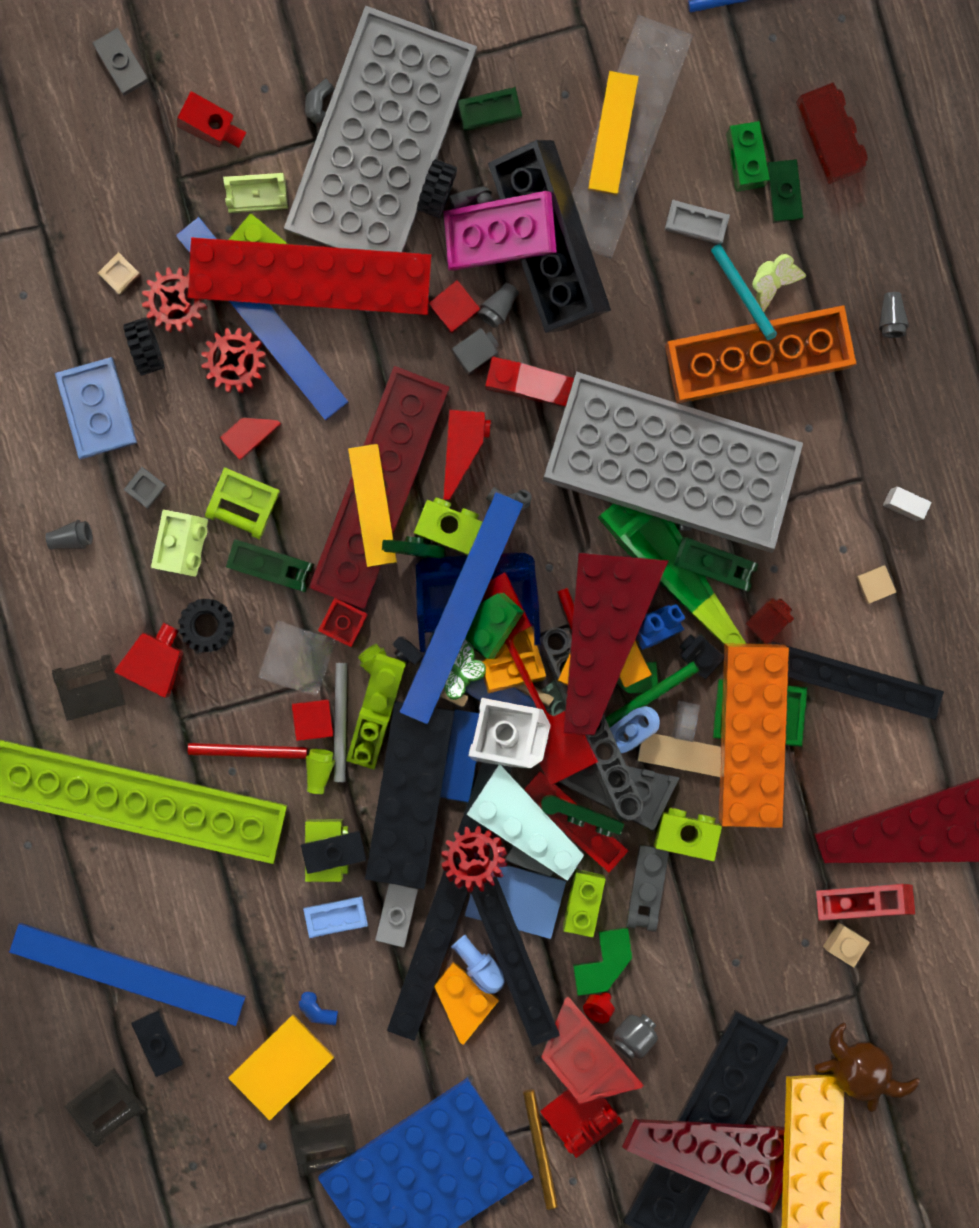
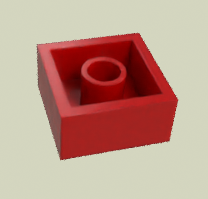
(454, 307)
(343, 622)
(313, 719)

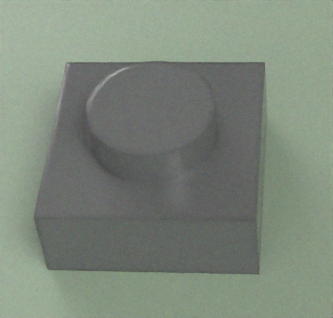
(145, 487)

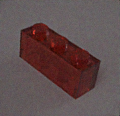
(832, 132)

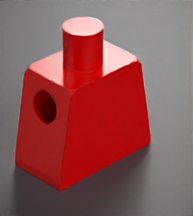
(197, 115)
(153, 661)

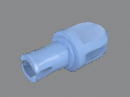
(481, 967)

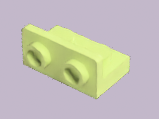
(179, 543)

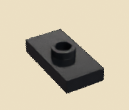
(407, 651)
(333, 852)
(157, 1043)

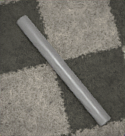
(340, 722)

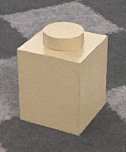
(846, 944)

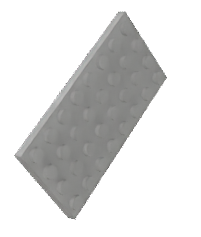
(380, 135)
(673, 462)

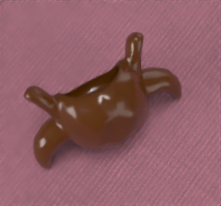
(863, 1070)

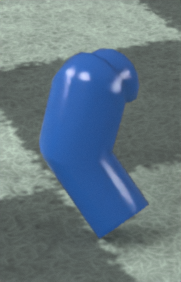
(314, 1012)

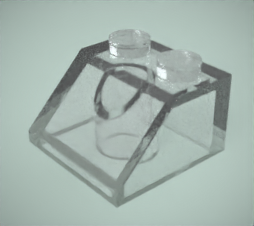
(297, 658)

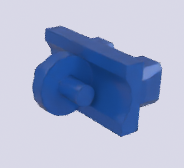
(660, 626)

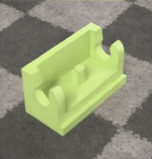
(256, 192)

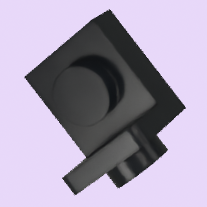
(702, 653)

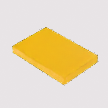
(281, 1067)

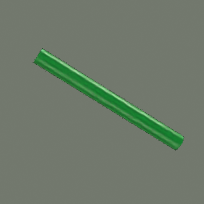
(653, 693)

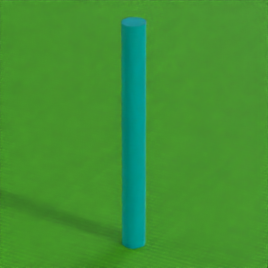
(744, 292)

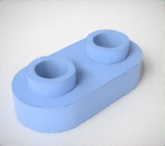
(635, 728)

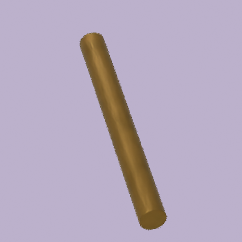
(540, 1149)

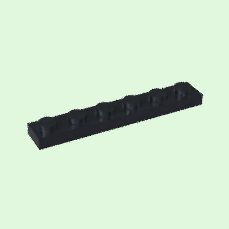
(863, 683)
(515, 963)

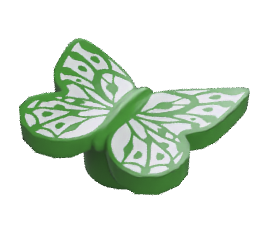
(463, 672)

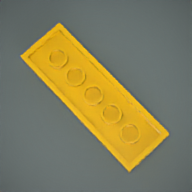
(812, 1152)

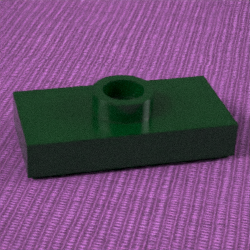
(489, 109)
(785, 191)
(414, 547)

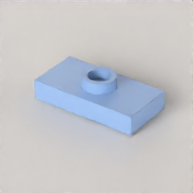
(335, 917)

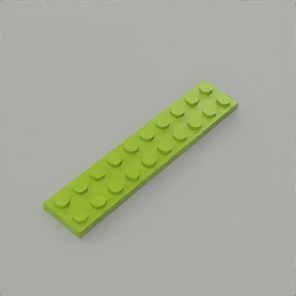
(140, 802)

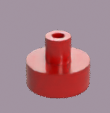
(599, 1007)

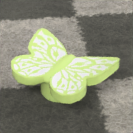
(773, 275)

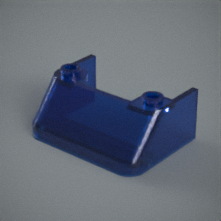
(438, 578)

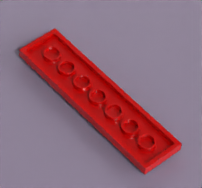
(309, 276)

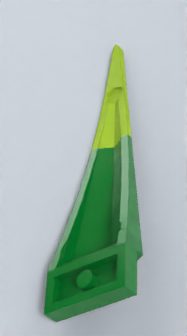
(659, 539)

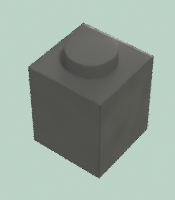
(476, 351)

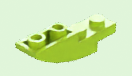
(376, 711)

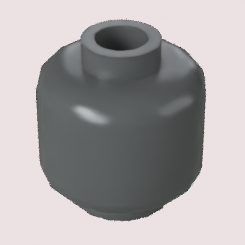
(635, 1036)

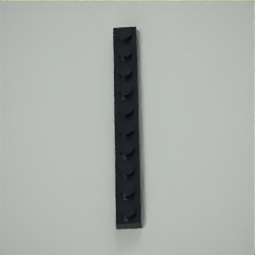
(435, 933)

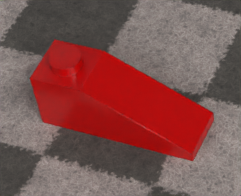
(528, 382)
(464, 442)
(865, 902)

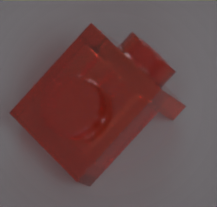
(770, 619)

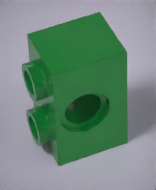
(747, 156)

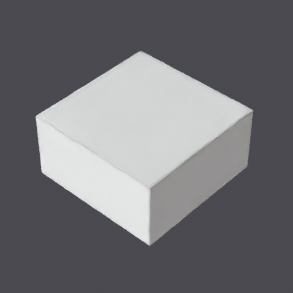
(907, 503)

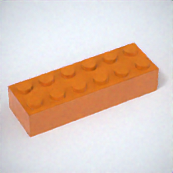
(746, 360)
(753, 735)

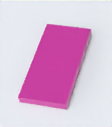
(500, 231)

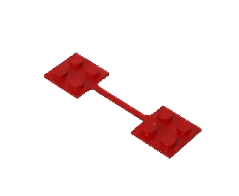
(564, 752)

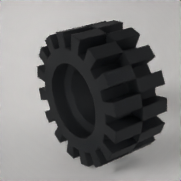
(436, 188)
(143, 346)
(188, 620)

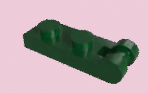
(715, 564)
(268, 565)
(579, 815)

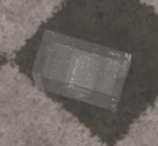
(685, 721)

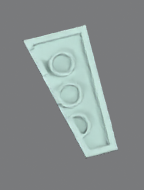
(520, 821)

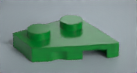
(493, 624)

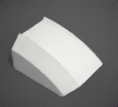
(509, 734)

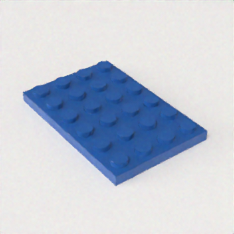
(429, 1167)

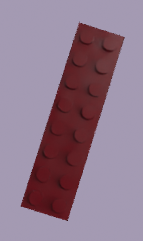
(402, 434)

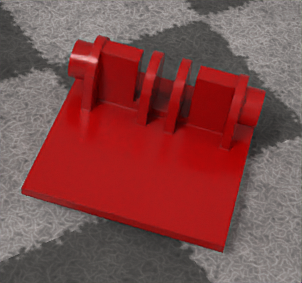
(582, 1123)

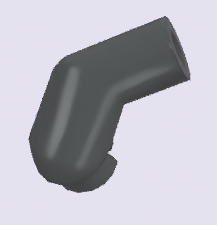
(314, 100)

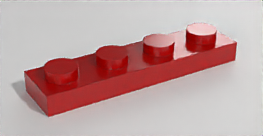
(601, 848)

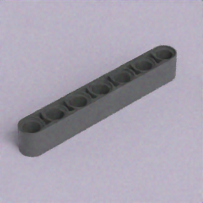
(603, 736)

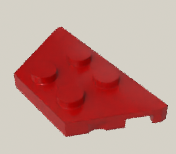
(586, 1059)

